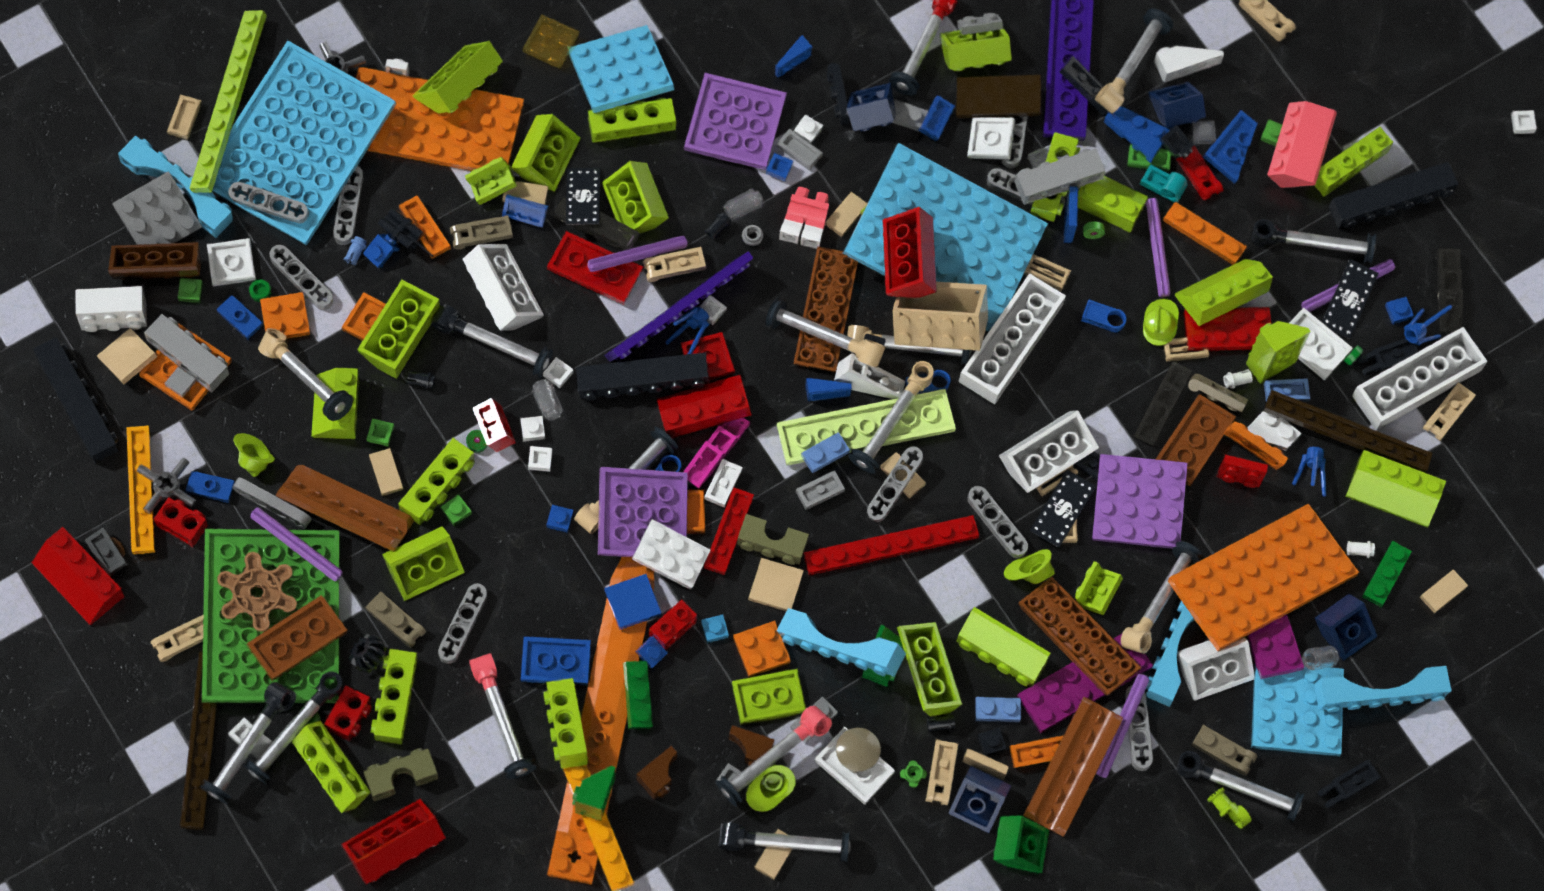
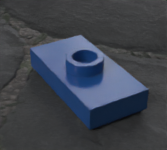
(936, 118)
(525, 211)
(239, 317)
(210, 486)

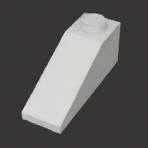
(1182, 61)
(868, 378)

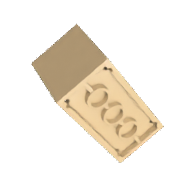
(946, 319)

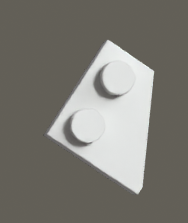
(1274, 430)

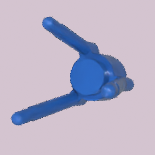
(695, 319)
(1416, 332)
(1314, 460)

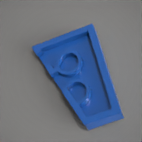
(1138, 130)
(1230, 148)

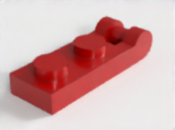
(1200, 174)

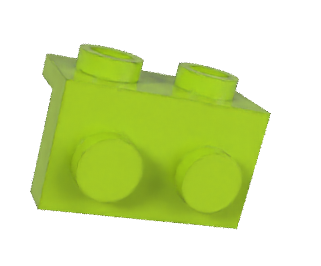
(491, 180)
(1098, 589)

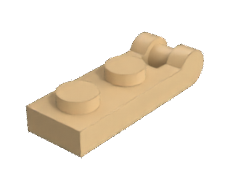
(1268, 17)
(674, 264)
(1449, 410)
(180, 638)
(942, 771)

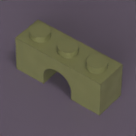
(789, 548)
(417, 764)

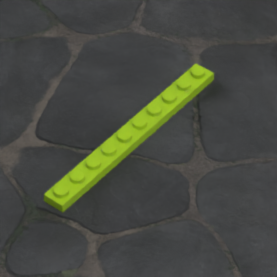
(227, 102)

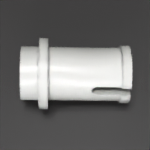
(1239, 378)
(1358, 548)

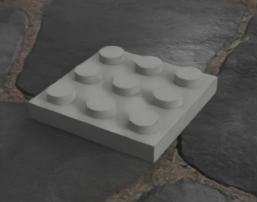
(157, 212)

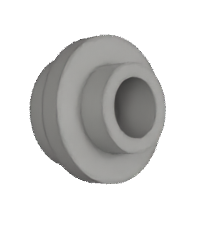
(752, 229)

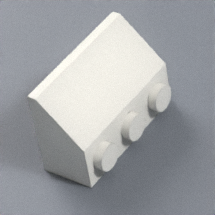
(1213, 671)

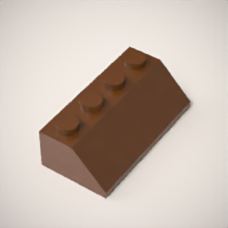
(155, 261)

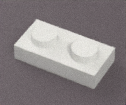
(723, 483)

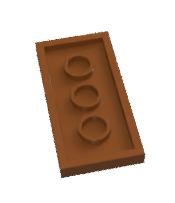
(1197, 436)
(297, 638)

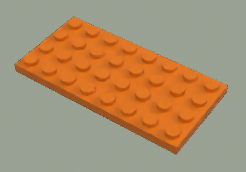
(465, 139)
(1263, 577)

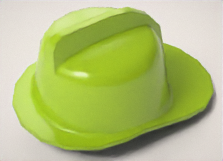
(1160, 322)
(252, 453)
(1032, 568)
(770, 788)

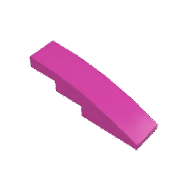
(714, 451)

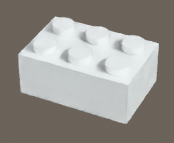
(111, 308)

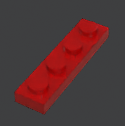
(728, 531)

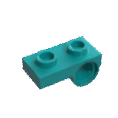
(1167, 185)

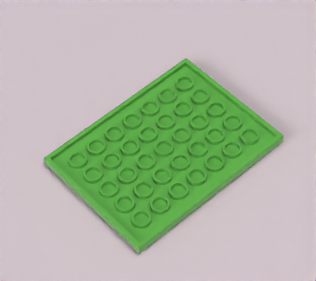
(229, 666)

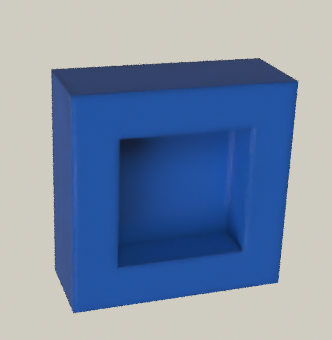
(779, 167)
(1399, 310)
(559, 518)
(651, 652)

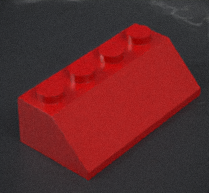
(909, 254)
(704, 407)
(77, 576)
(393, 841)

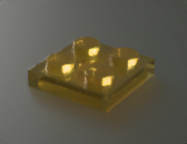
(550, 41)

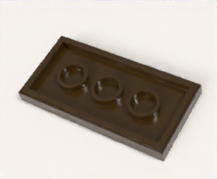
(998, 96)

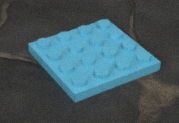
(620, 69)
(1289, 715)

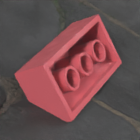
(1301, 144)

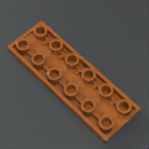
(826, 305)
(345, 507)
(1079, 636)
(1073, 766)

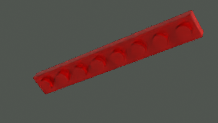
(891, 545)

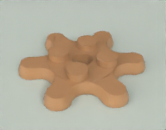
(257, 577)

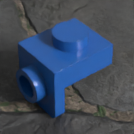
(381, 249)

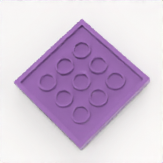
(735, 121)
(632, 500)
(1139, 501)

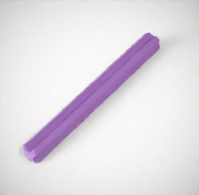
(1158, 247)
(637, 253)
(1327, 295)
(296, 544)
(1127, 713)

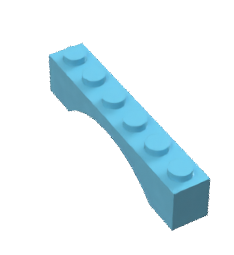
(143, 160)
(876, 654)
(1166, 678)
(1339, 692)

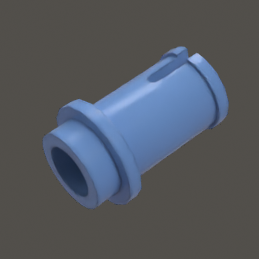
(355, 250)

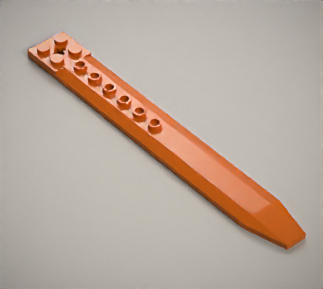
(603, 728)

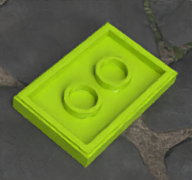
(769, 696)

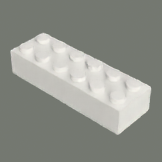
(1012, 338)
(1419, 378)

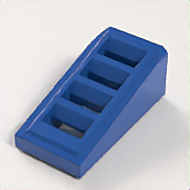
(796, 54)
(824, 389)

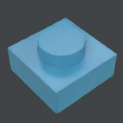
(714, 628)

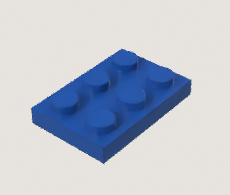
(555, 660)

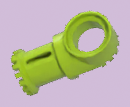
(1226, 806)

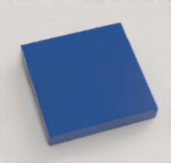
(1070, 214)
(632, 601)

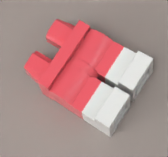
(806, 211)

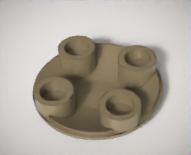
(858, 749)

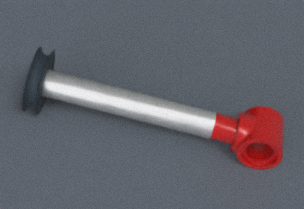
(904, 81)

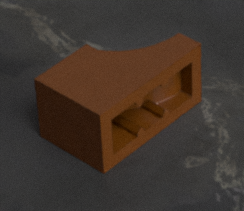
(751, 743)
(655, 776)

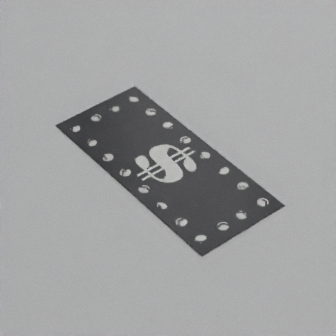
(582, 195)
(1349, 298)
(1062, 508)

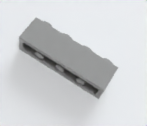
(1059, 175)
(187, 353)

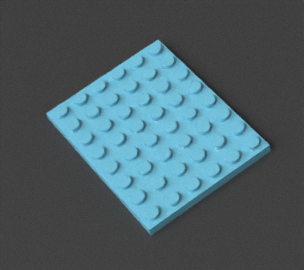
(301, 138)
(974, 231)

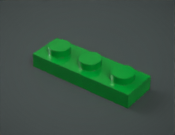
(1386, 574)
(637, 695)

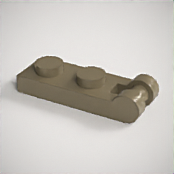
(481, 232)
(1217, 392)
(395, 619)
(1224, 750)

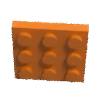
(162, 368)

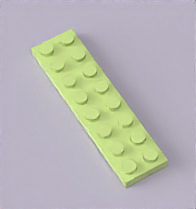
(925, 417)

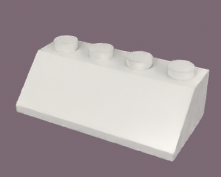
(502, 286)
(1049, 451)

